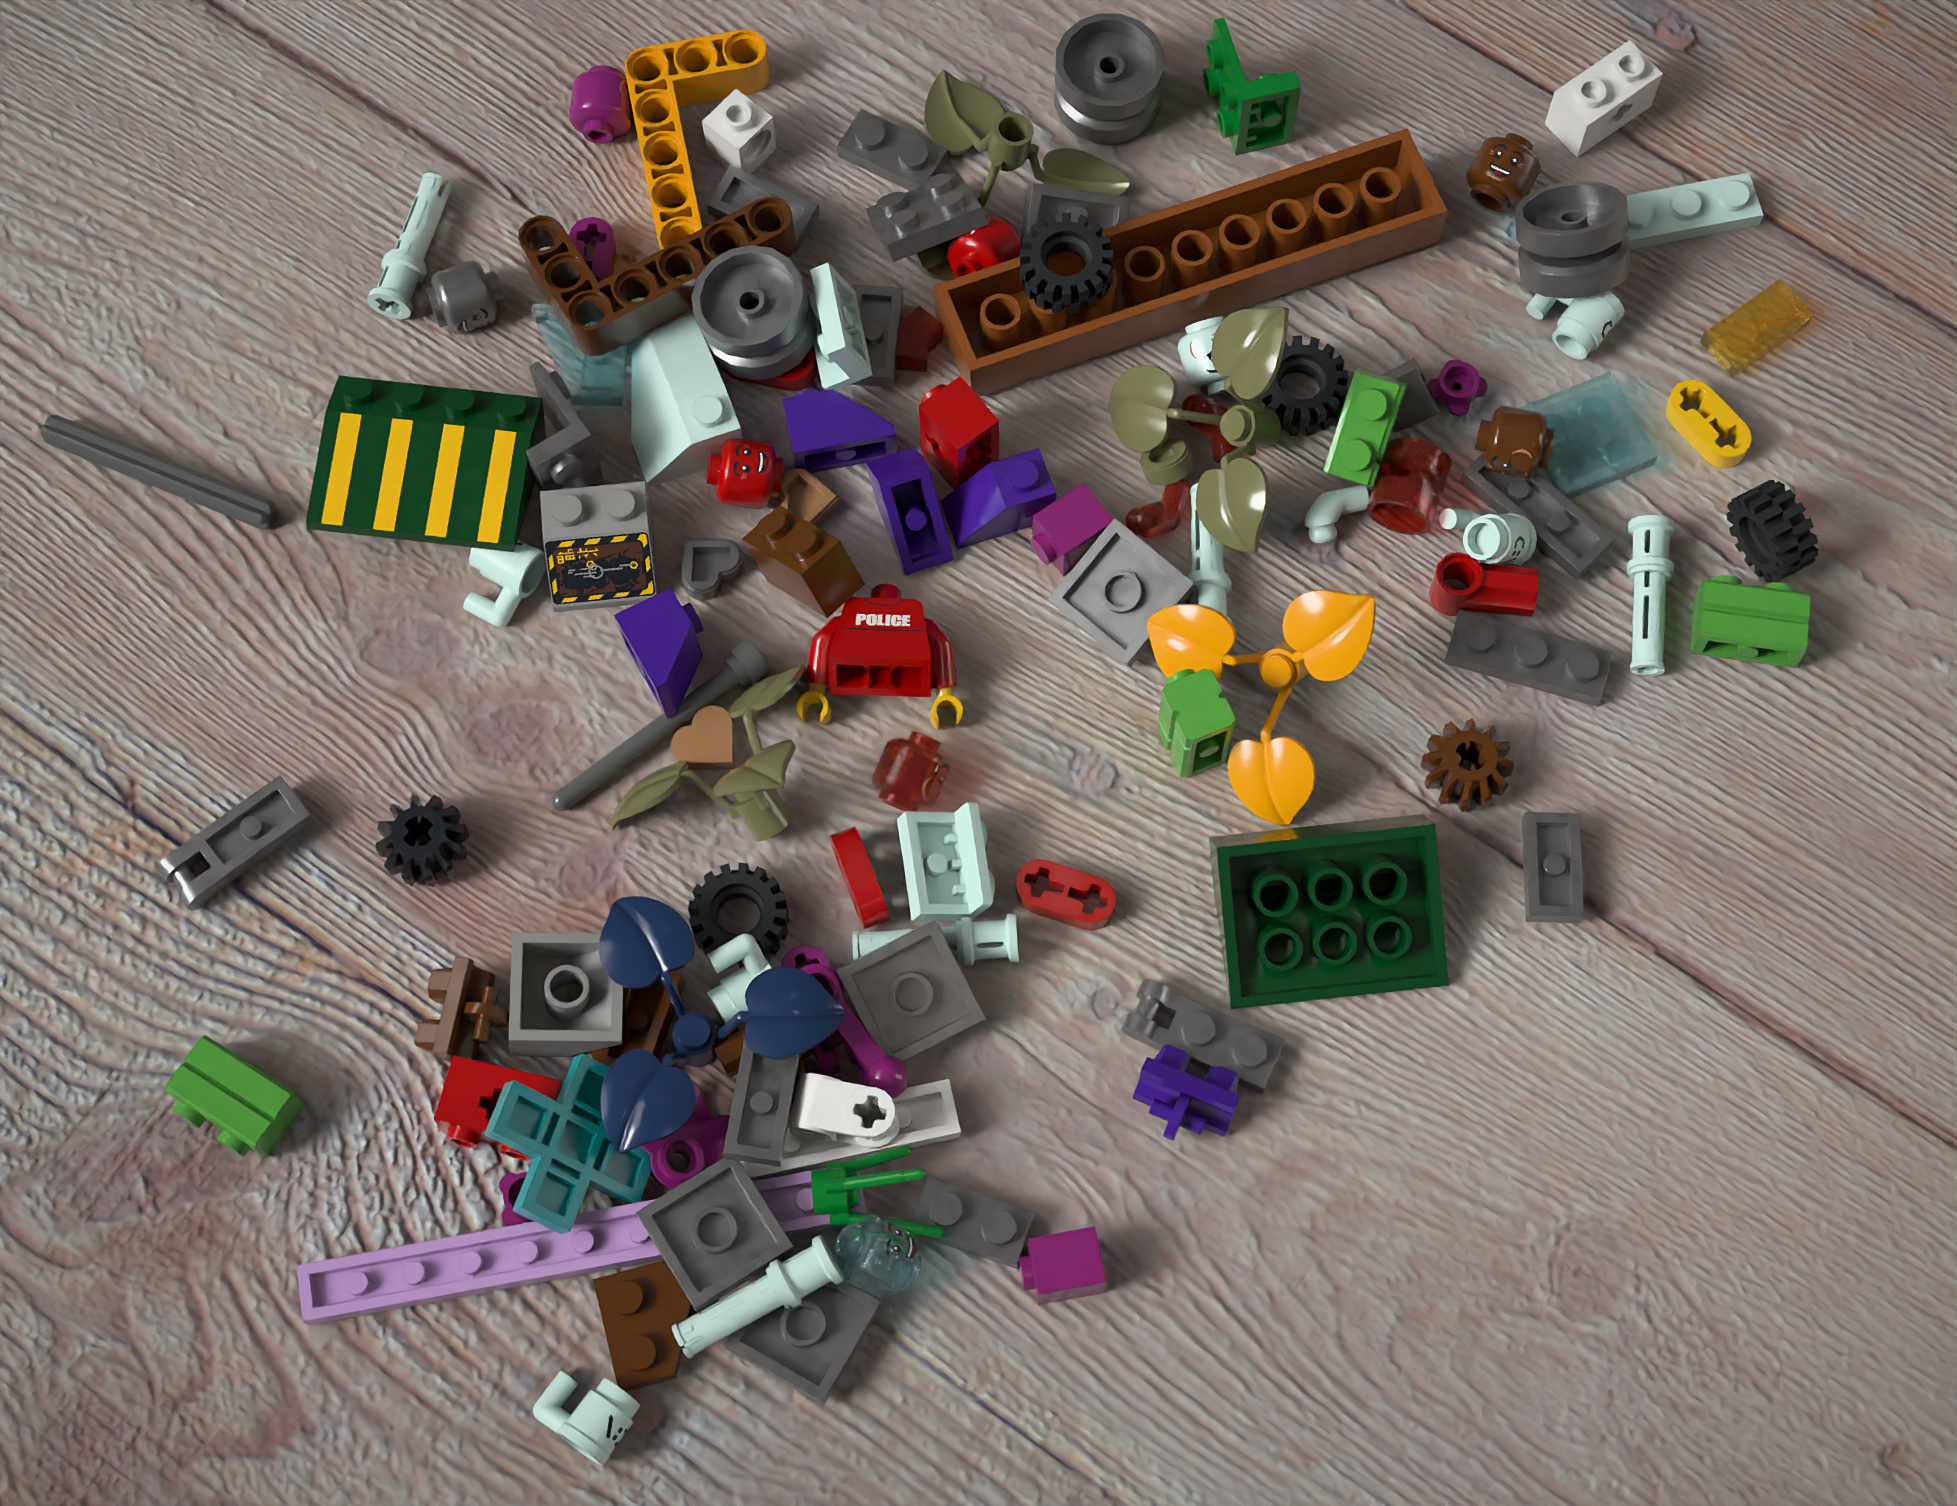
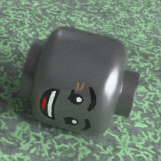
(464, 297)

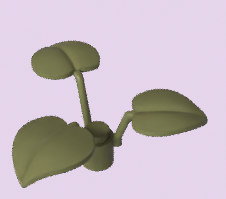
(966, 117)
(1249, 353)
(751, 784)

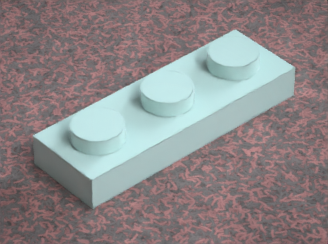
(1692, 210)

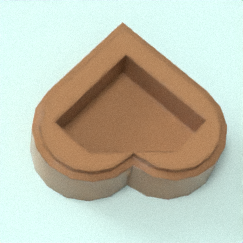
(807, 496)
(707, 741)

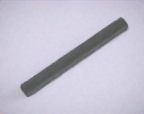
(158, 472)

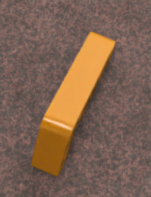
(679, 87)

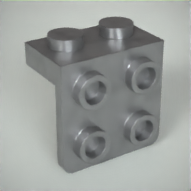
(572, 453)

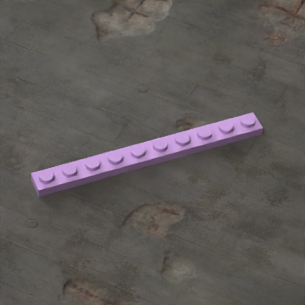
(514, 1256)

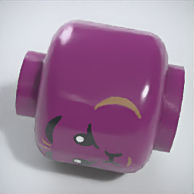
(601, 104)

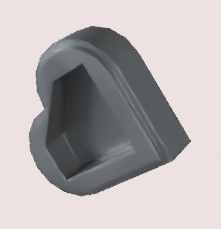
(708, 565)

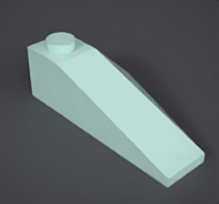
(677, 401)

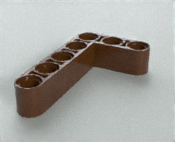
(648, 279)

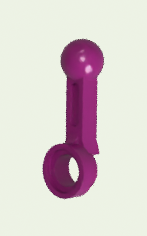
(880, 1069)

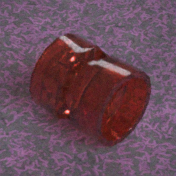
(1409, 486)

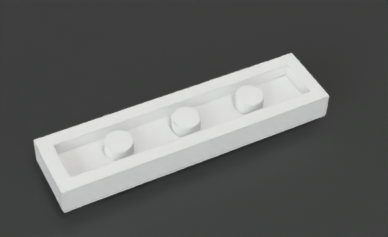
(925, 1117)

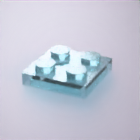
(1593, 436)

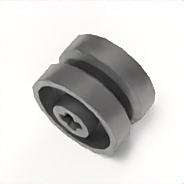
(1108, 78)
(1573, 239)
(754, 312)

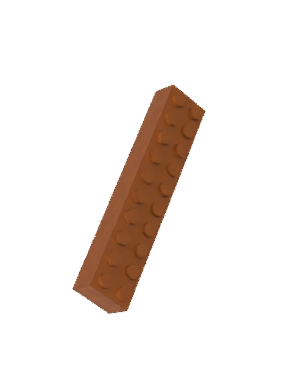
(1200, 262)

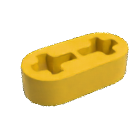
(1708, 423)

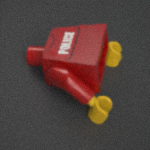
(881, 650)

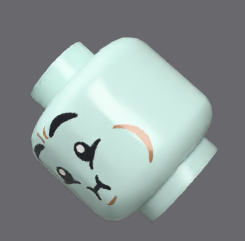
(1196, 356)

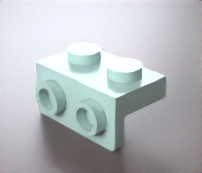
(946, 863)

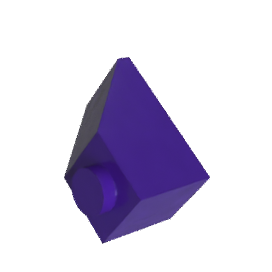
(834, 431)
(999, 499)
(910, 510)
(663, 645)

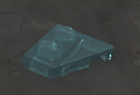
(588, 378)

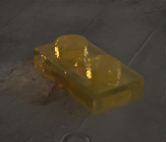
(1756, 328)

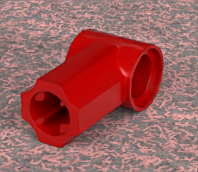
(1488, 586)

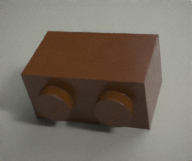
(803, 561)

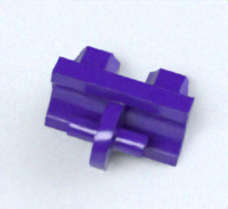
(1185, 1098)

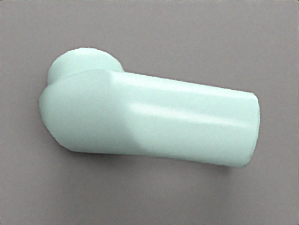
(1329, 508)

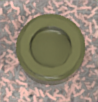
(1167, 463)

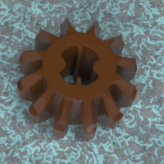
(1485, 776)

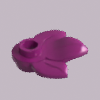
(698, 1141)

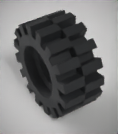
(1066, 289)
(1331, 381)
(1772, 531)
(738, 884)

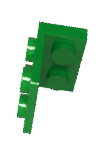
(1251, 112)

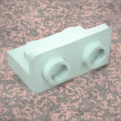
(839, 334)

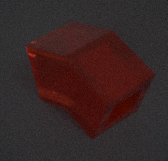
(916, 339)

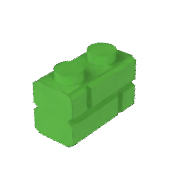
(1365, 427)
(1750, 622)
(1195, 722)
(232, 1097)

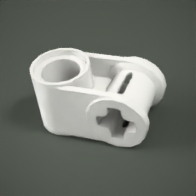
(832, 1111)

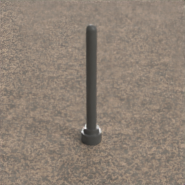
(741, 668)

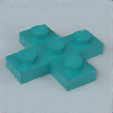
(566, 1147)

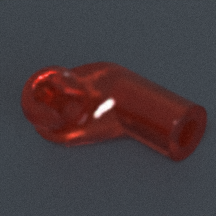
(1204, 404)
(1160, 516)

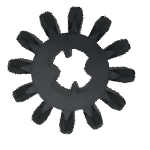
(418, 820)

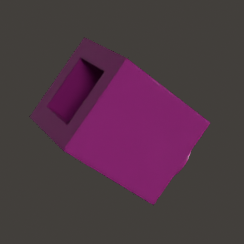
(1068, 528)
(1063, 1266)

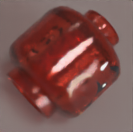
(911, 772)

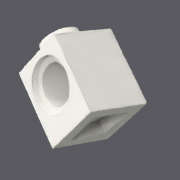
(739, 133)

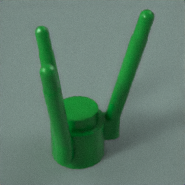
(839, 1186)

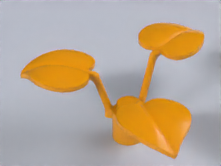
(1323, 636)

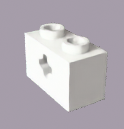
(1603, 98)

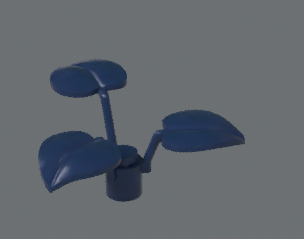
(649, 1098)

